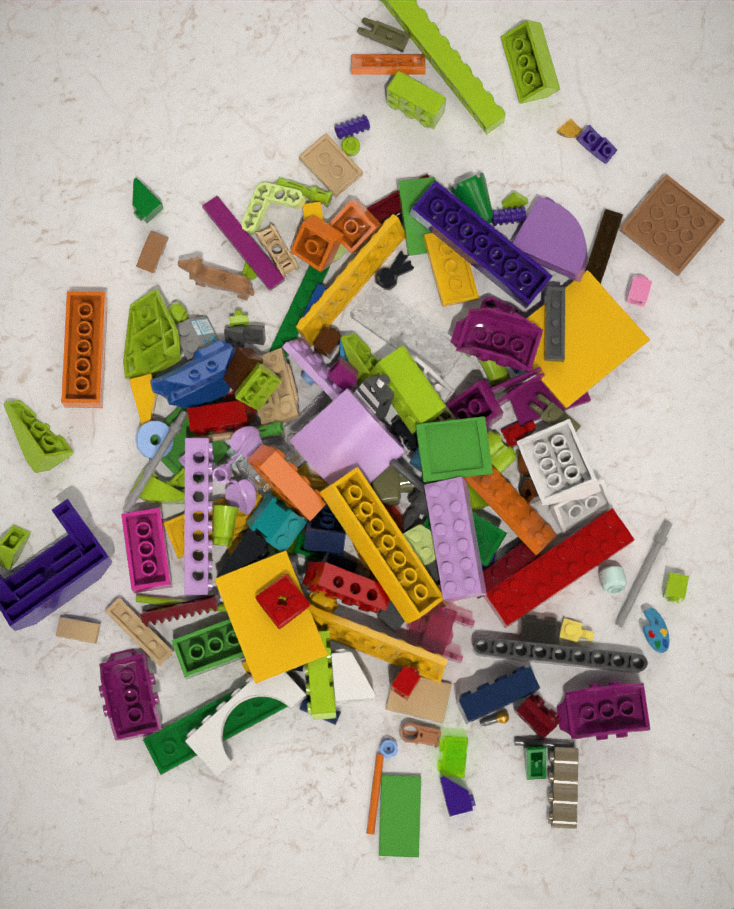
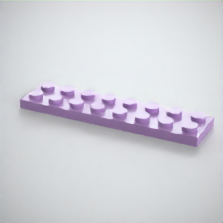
(315, 367)

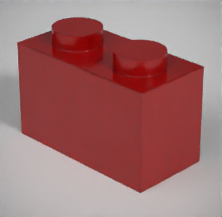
(406, 682)

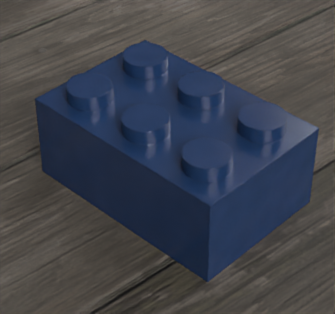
(325, 532)

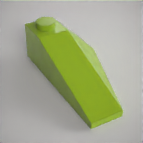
(359, 356)
(38, 444)

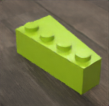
(321, 684)

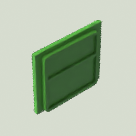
(454, 449)
(171, 460)

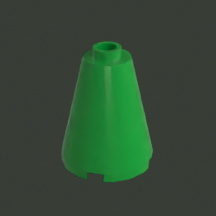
(475, 195)

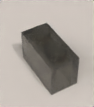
(539, 630)

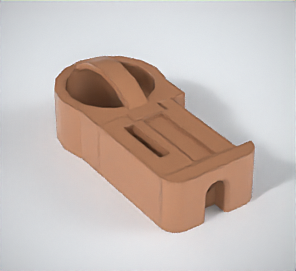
(424, 735)

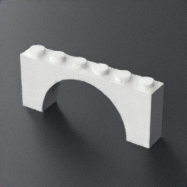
(208, 739)

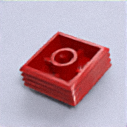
(281, 614)

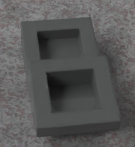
(242, 334)

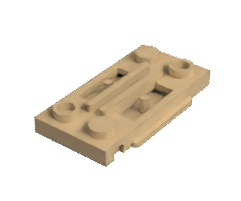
(283, 401)

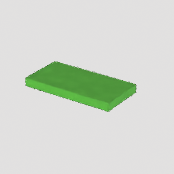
(409, 193)
(400, 816)

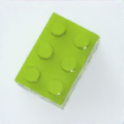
(415, 100)

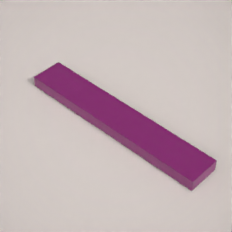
(243, 243)

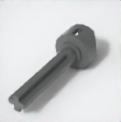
(419, 506)

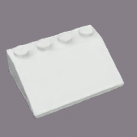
(558, 464)

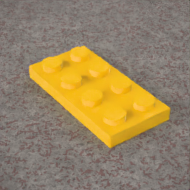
(451, 273)

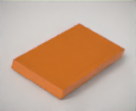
(388, 64)

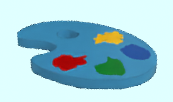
(656, 634)

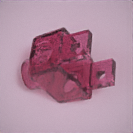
(436, 631)

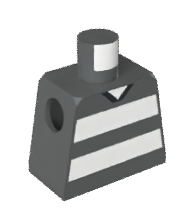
(376, 394)

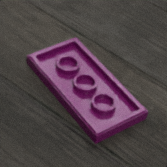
(521, 402)

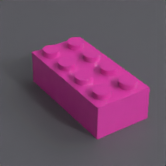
(146, 550)

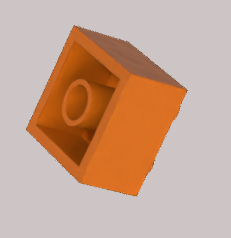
(356, 225)
(317, 243)

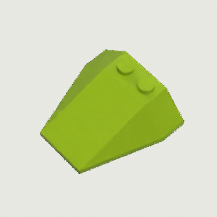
(150, 337)

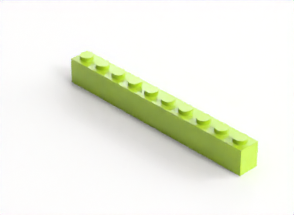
(447, 63)

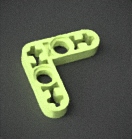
(269, 197)

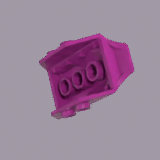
(498, 337)
(129, 695)
(604, 711)

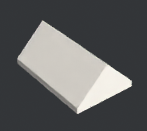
(575, 513)

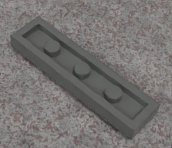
(554, 324)

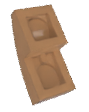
(152, 251)

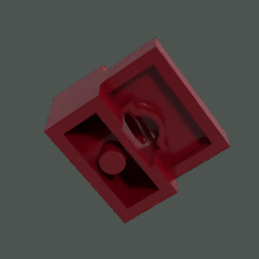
(546, 719)

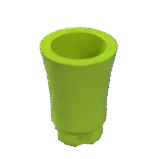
(495, 373)
(223, 524)

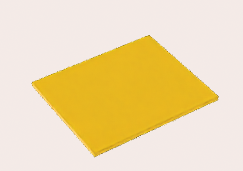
(596, 340)

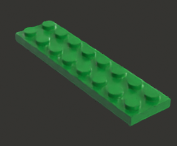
(169, 745)

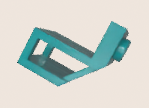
(276, 522)

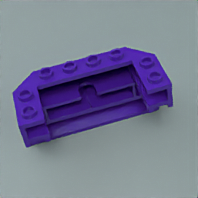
(54, 574)

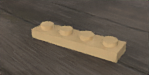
(139, 632)

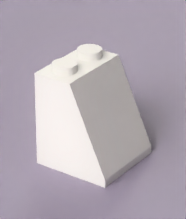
(349, 680)

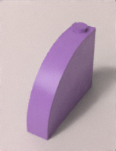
(554, 239)

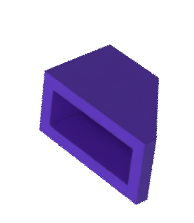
(456, 797)

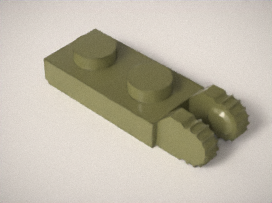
(384, 34)
(552, 413)

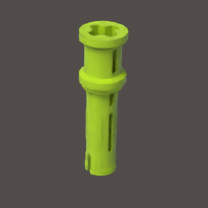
(312, 193)

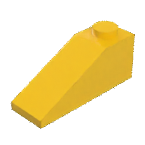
(144, 397)

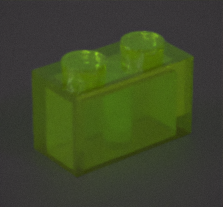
(453, 756)

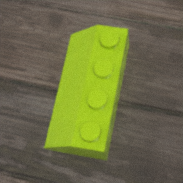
(530, 62)
(413, 394)

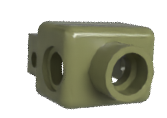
(390, 485)

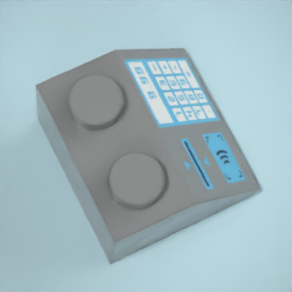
(195, 335)

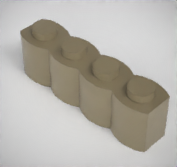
(564, 787)

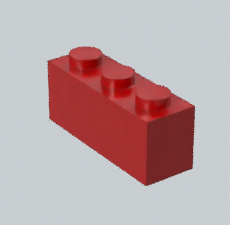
(217, 417)

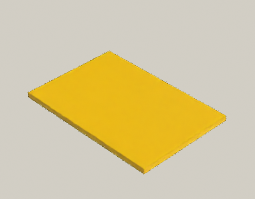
(266, 647)

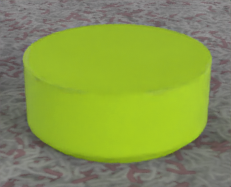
(351, 146)

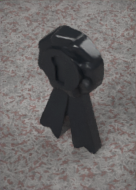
(388, 277)

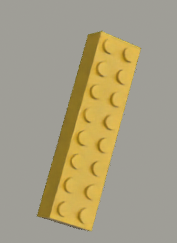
(382, 545)

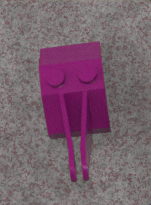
(481, 402)

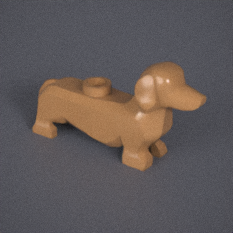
(217, 278)

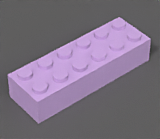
(455, 539)

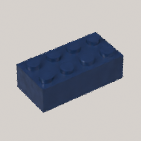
(497, 695)

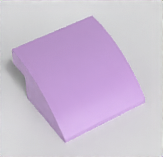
(347, 438)

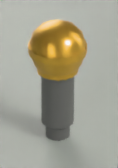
(501, 717)

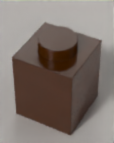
(327, 342)

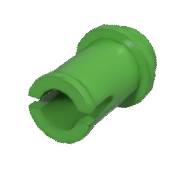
(271, 429)

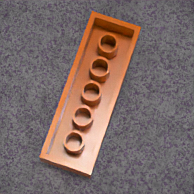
(84, 349)

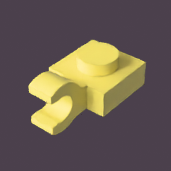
(573, 631)

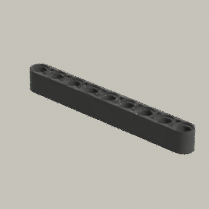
(568, 651)

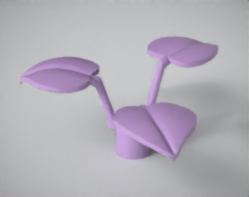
(241, 493)

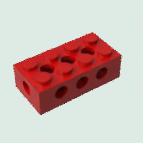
(345, 586)

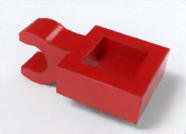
(516, 433)

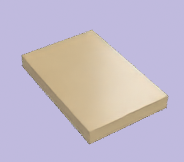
(331, 165)
(426, 702)

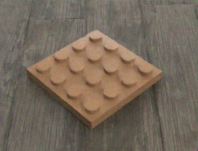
(672, 225)

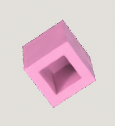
(639, 290)

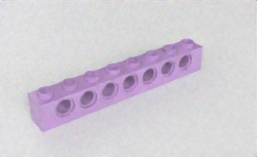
(191, 586)

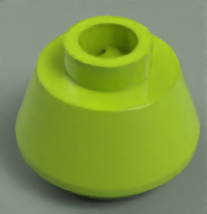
(178, 313)

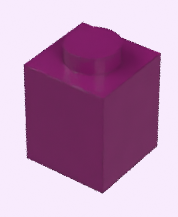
(343, 374)

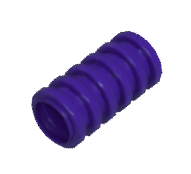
(351, 127)
(509, 216)

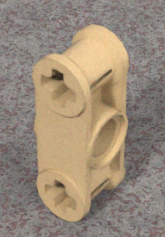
(269, 240)

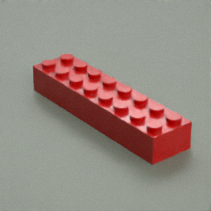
(559, 568)

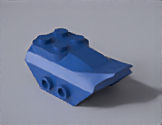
(197, 380)

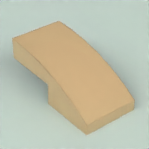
(78, 630)

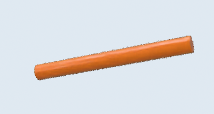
(375, 794)

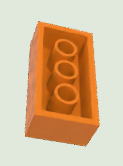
(286, 481)

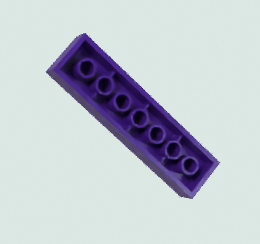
(480, 244)

